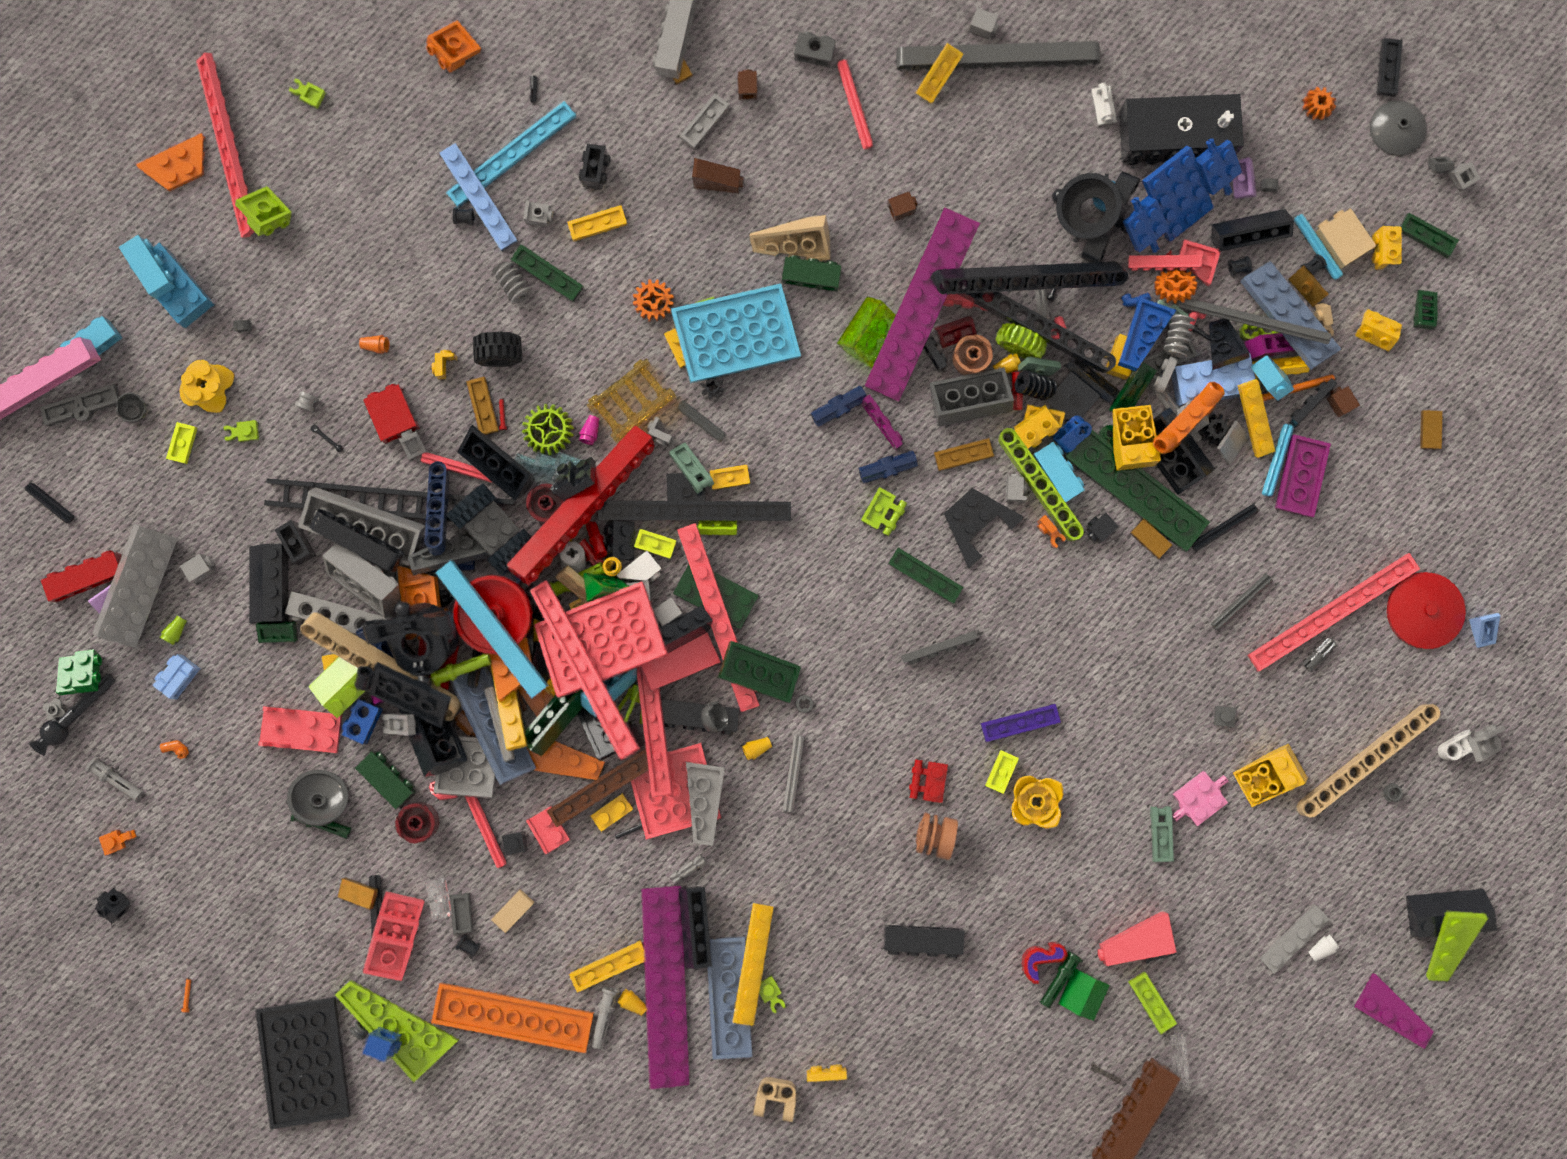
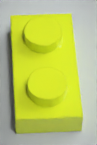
(181, 443)
(655, 543)
(1001, 771)

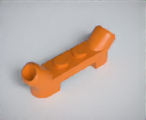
(1189, 418)

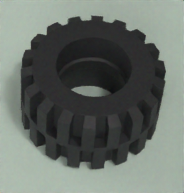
(497, 349)

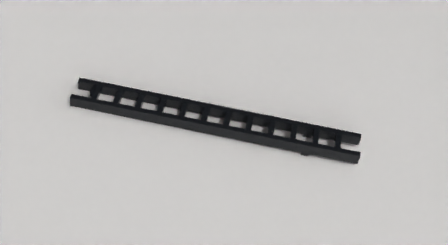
(363, 490)

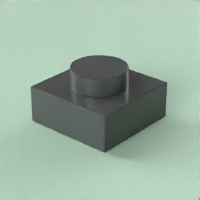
(1441, 164)
(1224, 716)

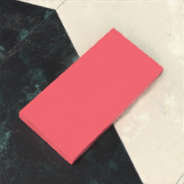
(681, 663)

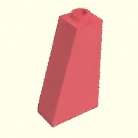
(1142, 941)

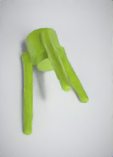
(634, 696)

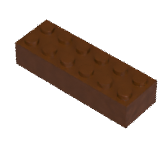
(1138, 1112)

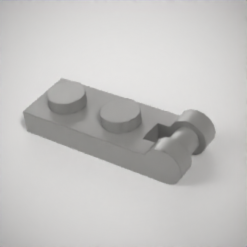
(398, 724)

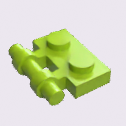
(879, 507)

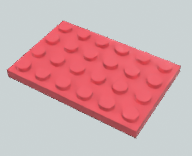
(615, 632)

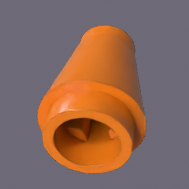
(375, 344)

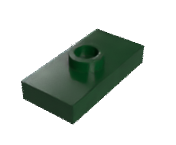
(276, 632)

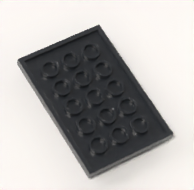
(303, 1062)

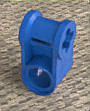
(1071, 435)

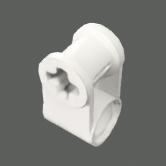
(1459, 745)

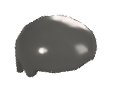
(126, 410)
(714, 717)

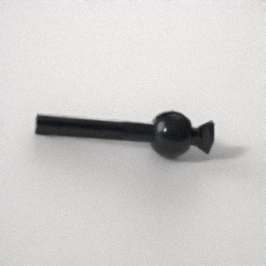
(55, 731)

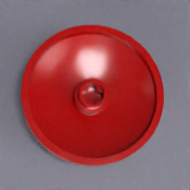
(506, 602)
(1426, 610)

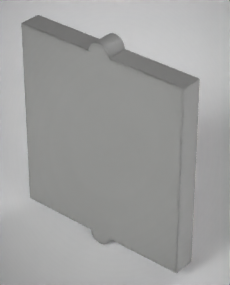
(1232, 442)

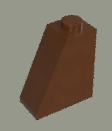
(716, 177)

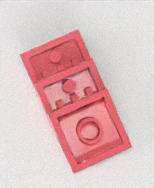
(393, 936)

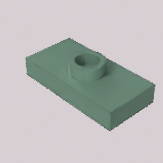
(1039, 366)

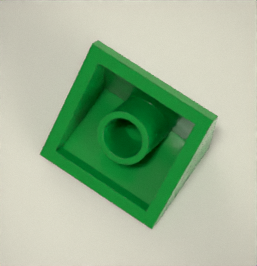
(601, 585)
(1084, 994)

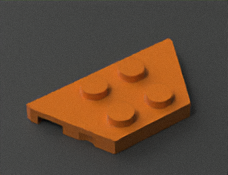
(177, 164)
(417, 589)
(504, 678)

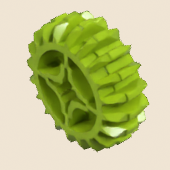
(1020, 341)
(548, 422)

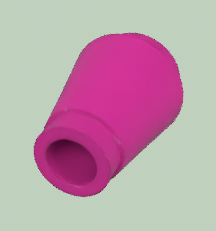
(589, 432)

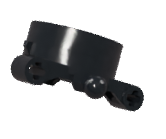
(1115, 198)
(430, 624)

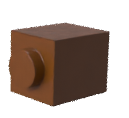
(747, 84)
(902, 206)
(1342, 401)

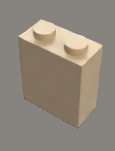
(1345, 238)

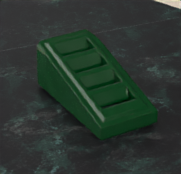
(1418, 317)

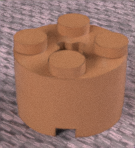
(965, 347)

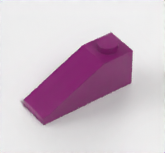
(1268, 345)

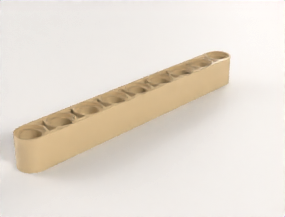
(357, 651)
(1377, 758)

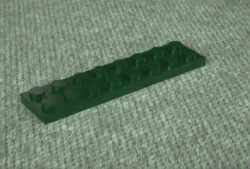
(1139, 492)

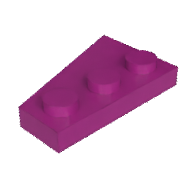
(882, 422)

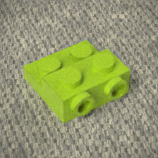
(264, 211)

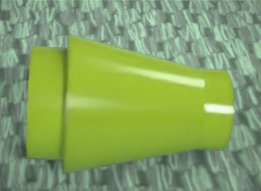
(174, 630)

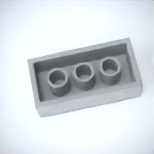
(362, 579)

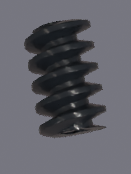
(1035, 385)

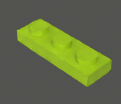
(1152, 1002)

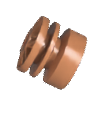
(936, 836)

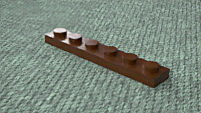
(599, 789)

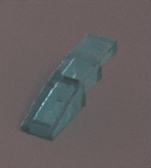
(546, 462)

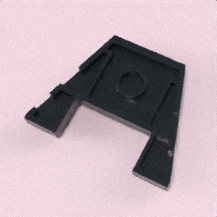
(971, 515)

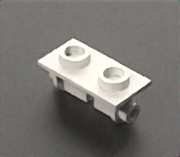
(1104, 104)

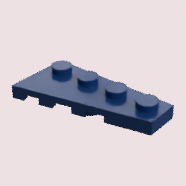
(1144, 330)

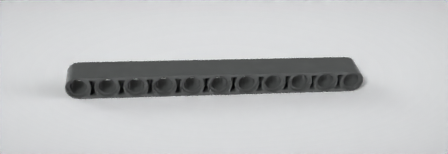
(1004, 55)

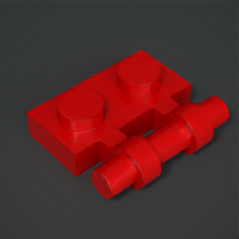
(934, 781)

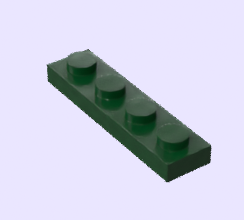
(547, 273)
(925, 575)

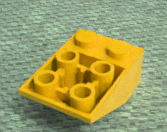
(1134, 438)
(1271, 775)

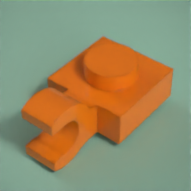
(1048, 527)
(115, 841)

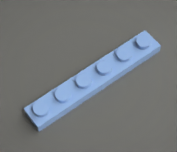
(478, 196)

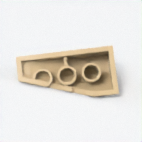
(802, 237)

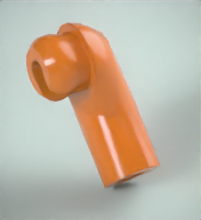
(175, 746)

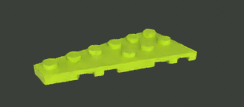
(420, 1040)

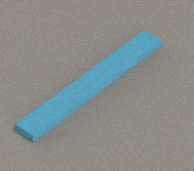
(517, 149)
(491, 628)

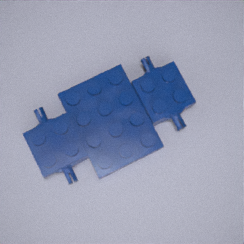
(1180, 193)

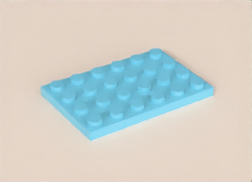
(735, 333)

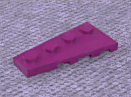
(1387, 1008)

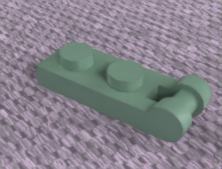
(691, 467)
(1162, 834)

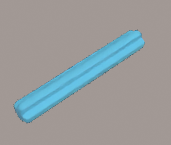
(1318, 246)
(1277, 460)

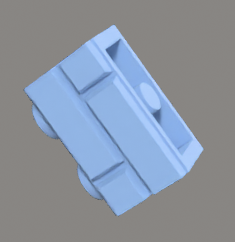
(176, 676)

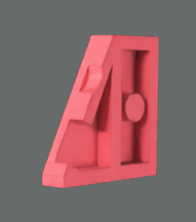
(1209, 259)

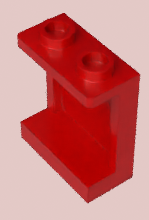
(390, 413)

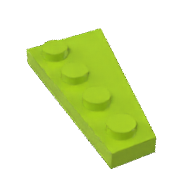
(1453, 942)

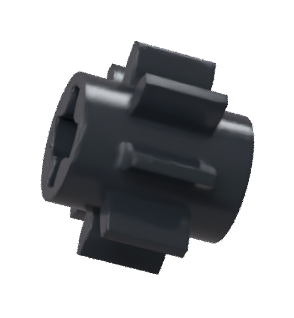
(716, 391)

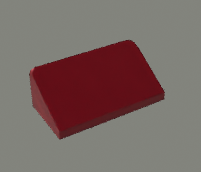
(954, 331)

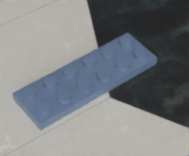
(1284, 304)
(478, 714)
(728, 1038)

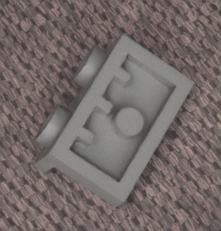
(1486, 742)

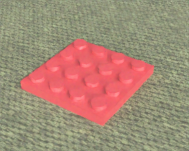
(673, 811)

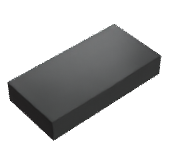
(462, 913)

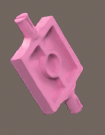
(1200, 798)

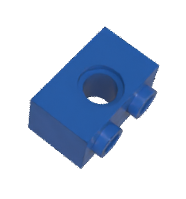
(382, 1044)

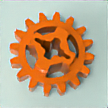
(1175, 285)
(645, 301)

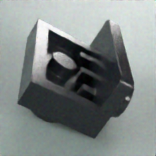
(619, 539)

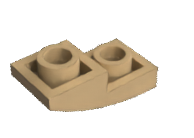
(512, 911)

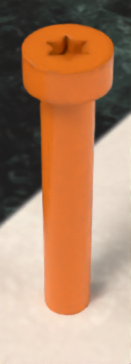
(186, 996)

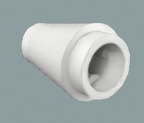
(1325, 947)

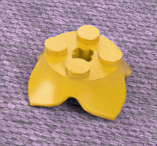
(212, 396)
(1048, 812)

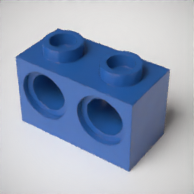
(366, 724)

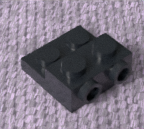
(573, 479)

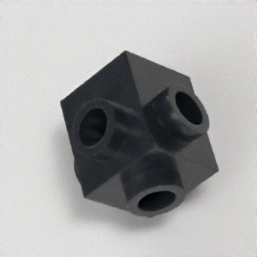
(112, 905)

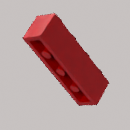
(81, 577)

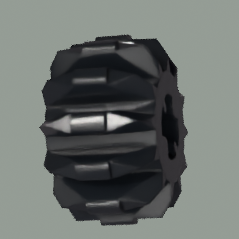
(1210, 432)

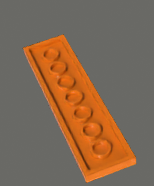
(512, 1017)

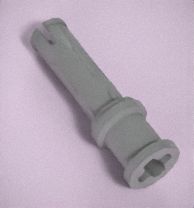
(107, 771)
(606, 1009)

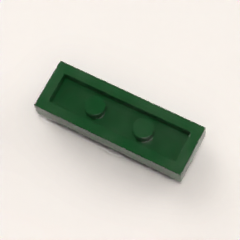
(1428, 235)
(1134, 387)

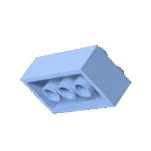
(1192, 378)

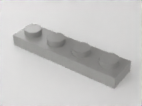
(1294, 939)

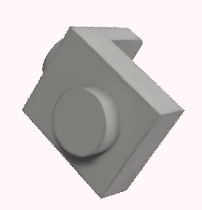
(660, 437)
(412, 444)

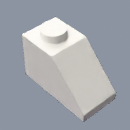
(641, 569)

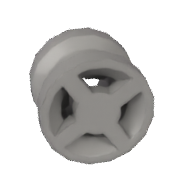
(306, 401)

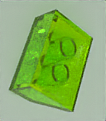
(867, 331)

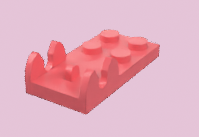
(300, 729)

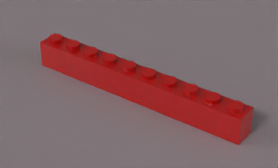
(579, 508)

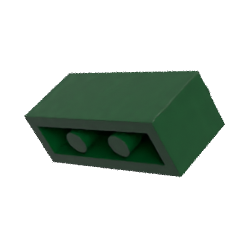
(811, 273)
(386, 779)

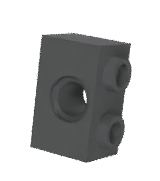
(821, 57)

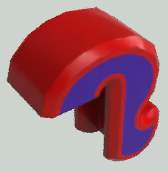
(1039, 955)

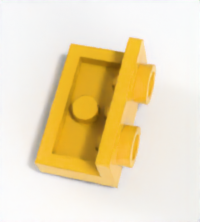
(1388, 246)
(1379, 330)

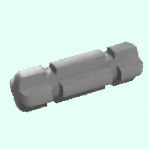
(688, 869)

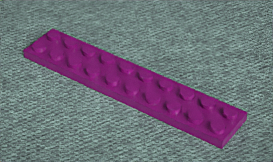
(920, 305)
(665, 988)

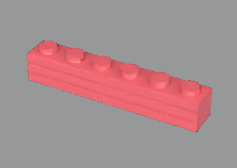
(1167, 262)

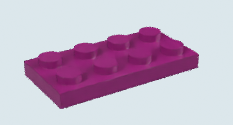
(1302, 476)

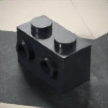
(594, 166)

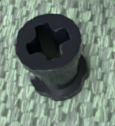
(463, 216)
(1315, 264)
(1246, 266)
(468, 946)

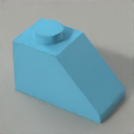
(1272, 377)

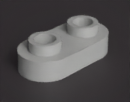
(1161, 382)

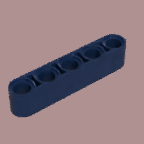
(437, 516)

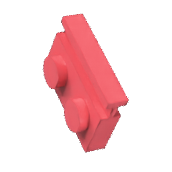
(546, 832)

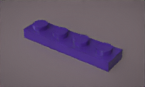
(1020, 722)

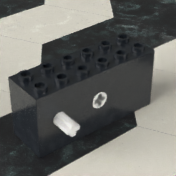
(1163, 126)

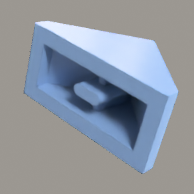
(1485, 629)

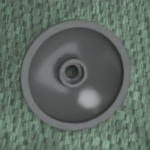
(1391, 134)
(319, 786)

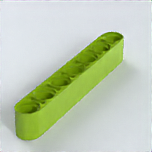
(1039, 475)

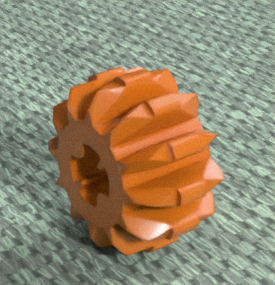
(1311, 103)

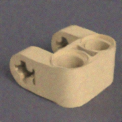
(776, 1095)

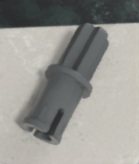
(1319, 654)

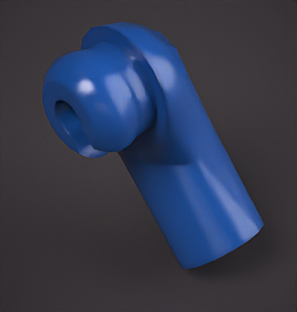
(1128, 301)

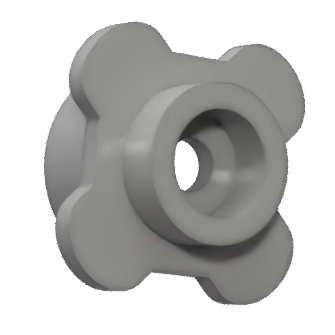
(49, 709)

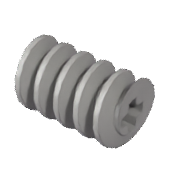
(510, 281)
(1177, 336)
(573, 556)

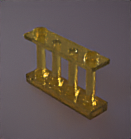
(648, 408)

